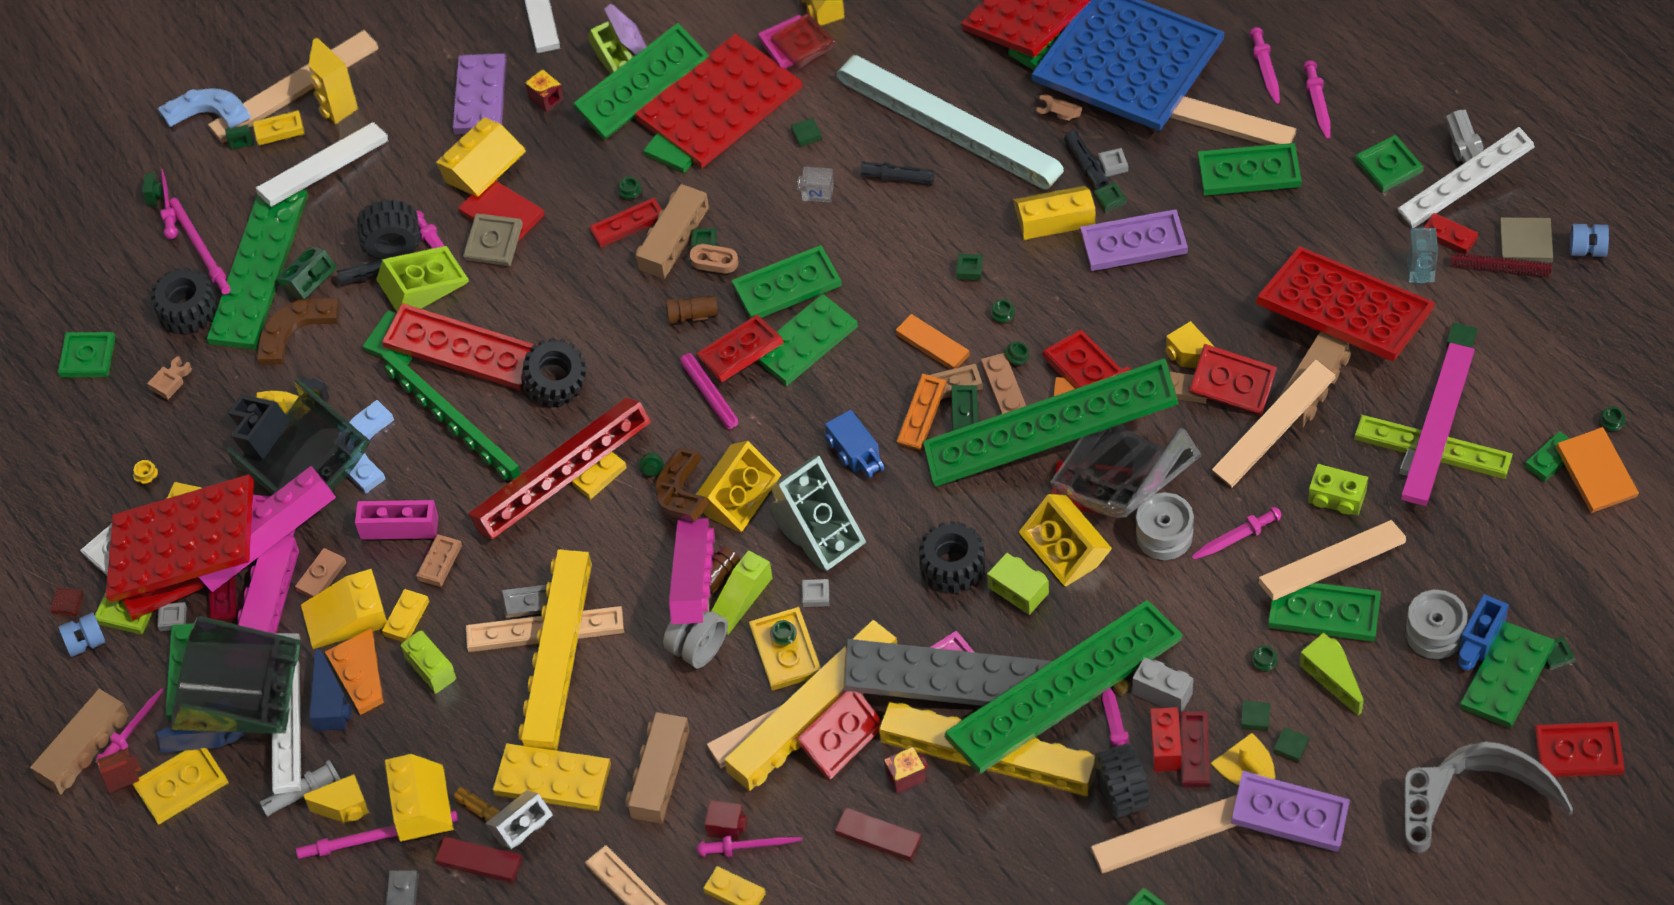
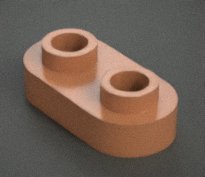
(715, 258)

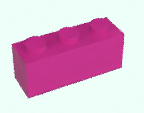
(397, 519)

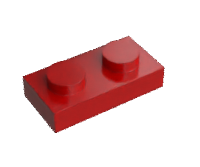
(1452, 234)

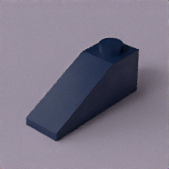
(328, 703)
(183, 740)

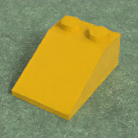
(344, 610)

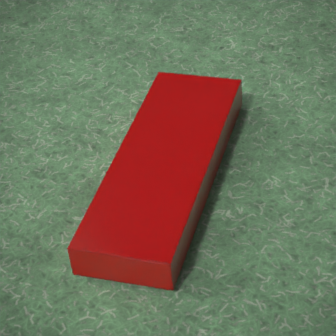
(626, 223)

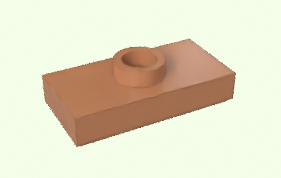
(439, 560)
(320, 573)

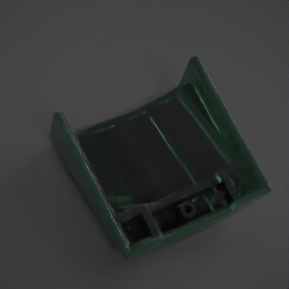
(313, 438)
(234, 679)

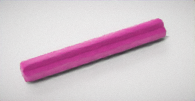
(709, 391)

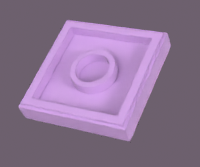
(625, 29)

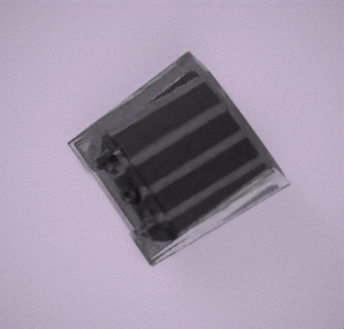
(1121, 470)

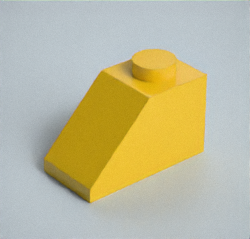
(1186, 345)
(338, 800)

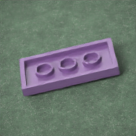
(479, 90)
(1133, 240)
(1290, 811)

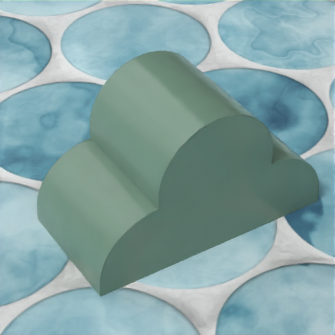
(815, 514)

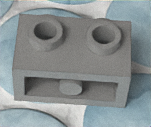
(1162, 685)
(519, 819)

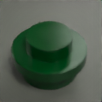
(629, 188)
(1002, 311)
(1017, 353)
(1612, 418)
(651, 464)
(783, 633)
(1264, 658)

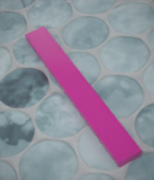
(1437, 424)

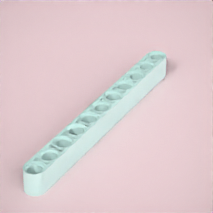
(950, 122)

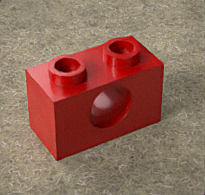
(1165, 739)

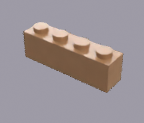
(671, 231)
(1331, 354)
(80, 741)
(658, 768)

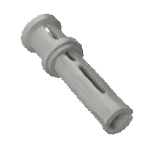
(311, 782)

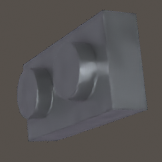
(524, 601)
(402, 888)

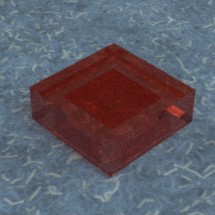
(66, 601)

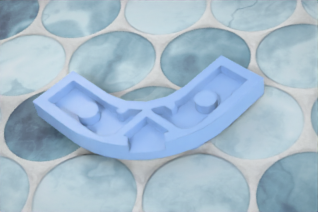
(205, 100)
(369, 422)

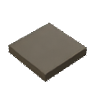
(493, 239)
(1526, 239)

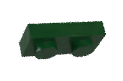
(964, 405)

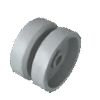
(1164, 526)
(1436, 624)
(696, 641)

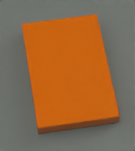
(1597, 470)

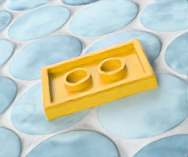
(786, 663)
(179, 783)

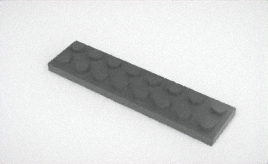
(932, 672)

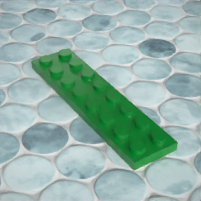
(254, 272)

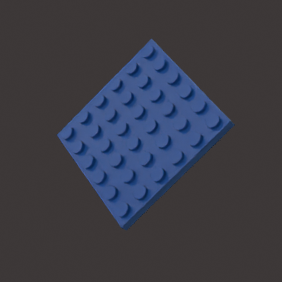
(1129, 59)

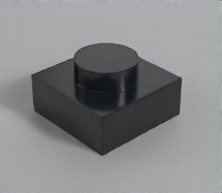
(317, 387)

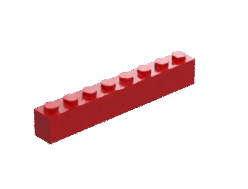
(559, 468)

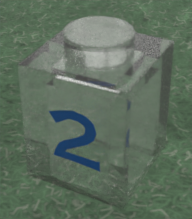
(816, 184)

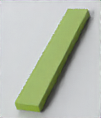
(1456, 451)

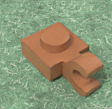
(1064, 109)

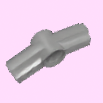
(1465, 142)

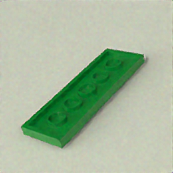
(639, 81)

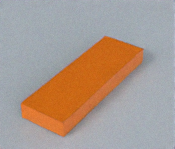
(932, 342)
(921, 412)

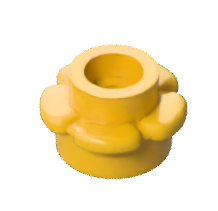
(145, 467)

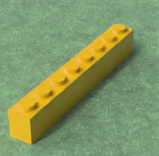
(556, 650)
(776, 736)
(1034, 761)

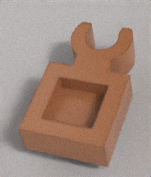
(169, 380)

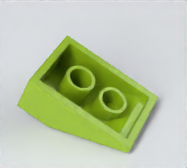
(420, 277)

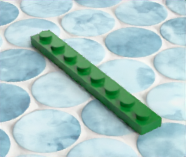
(455, 420)

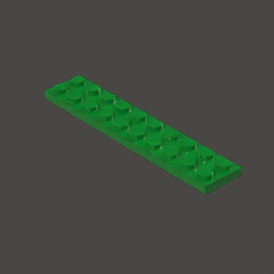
(1050, 422)
(1062, 686)

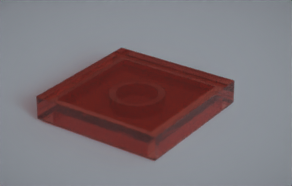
(803, 41)

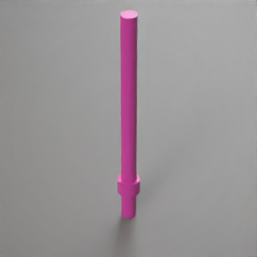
(215, 273)
(325, 846)

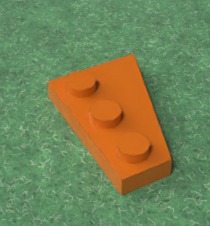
(358, 670)

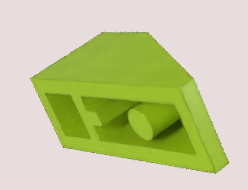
(608, 46)
(743, 588)
(1329, 666)

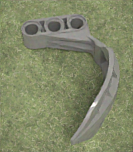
(1476, 757)

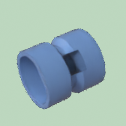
(1580, 240)
(90, 630)

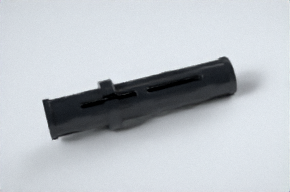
(1090, 167)
(900, 173)
(361, 271)

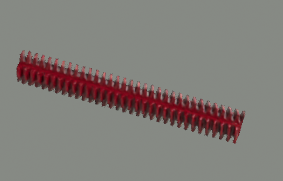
(1497, 264)

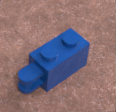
(853, 444)
(1481, 631)

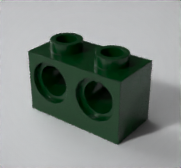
(306, 273)

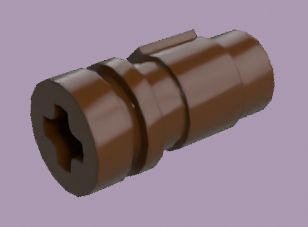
(694, 308)
(723, 566)

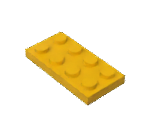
(554, 775)

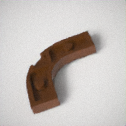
(288, 319)
(670, 486)

